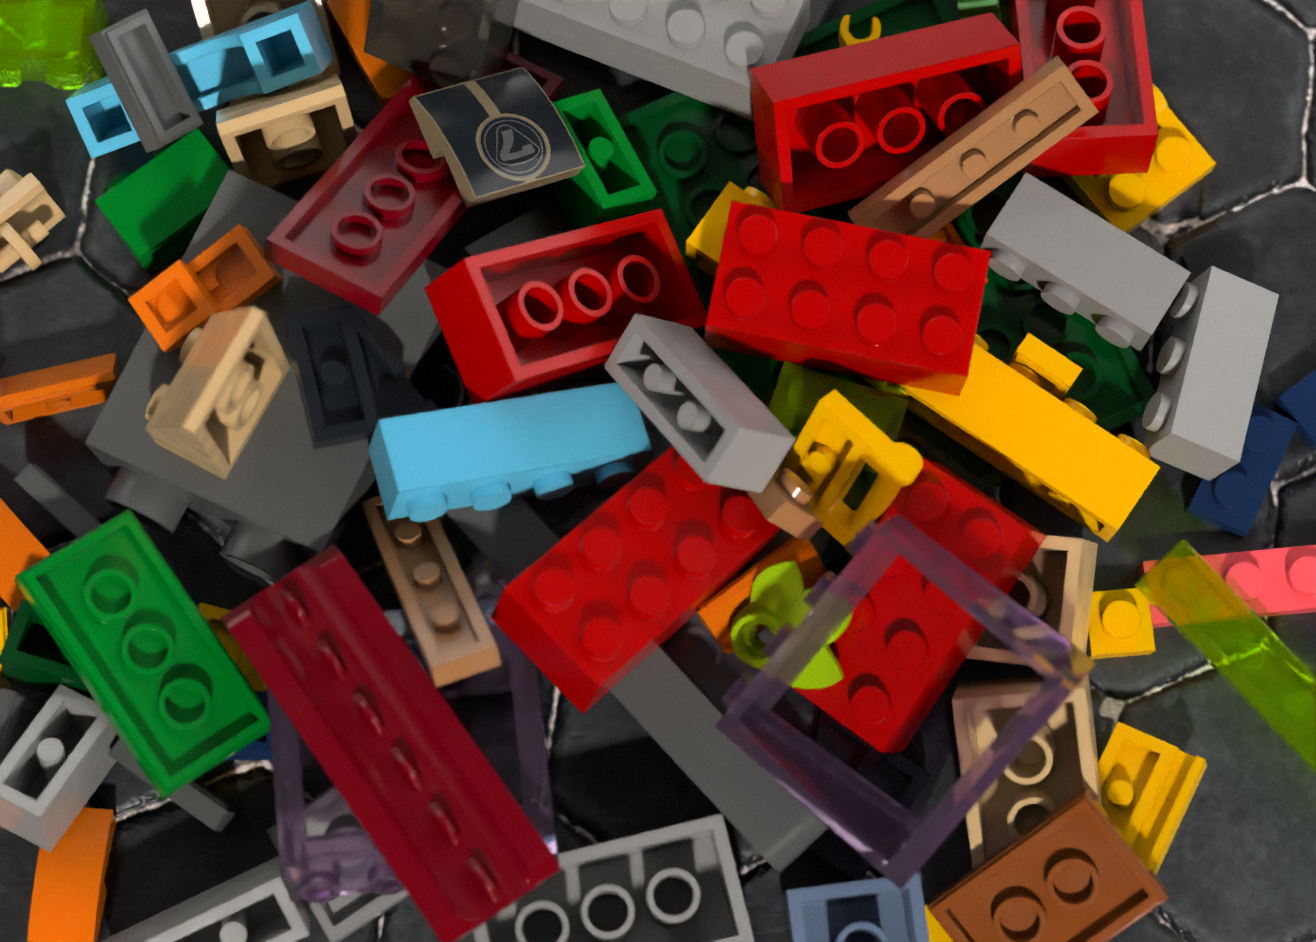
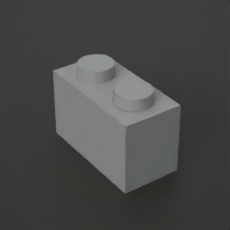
(55, 768)

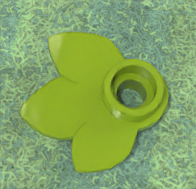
(774, 600)

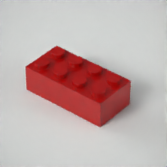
(1109, 58)
(868, 110)
(847, 298)
(559, 303)
(630, 576)
(907, 630)

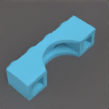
(215, 71)

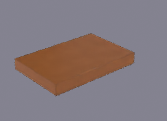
(1053, 883)

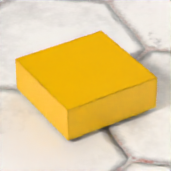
(1049, 365)

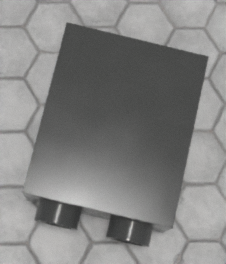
(281, 492)

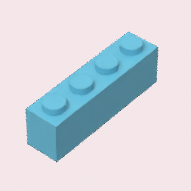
(507, 451)

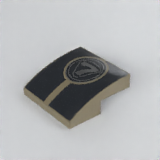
(497, 135)

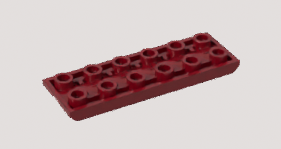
(391, 746)

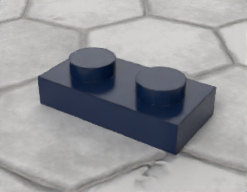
(1237, 494)

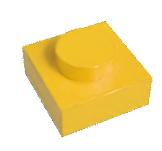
(1120, 624)

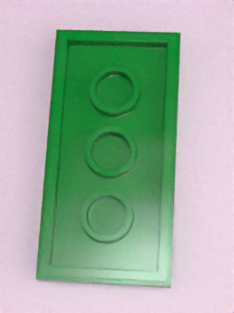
(145, 653)

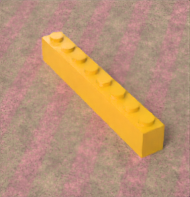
(1001, 416)

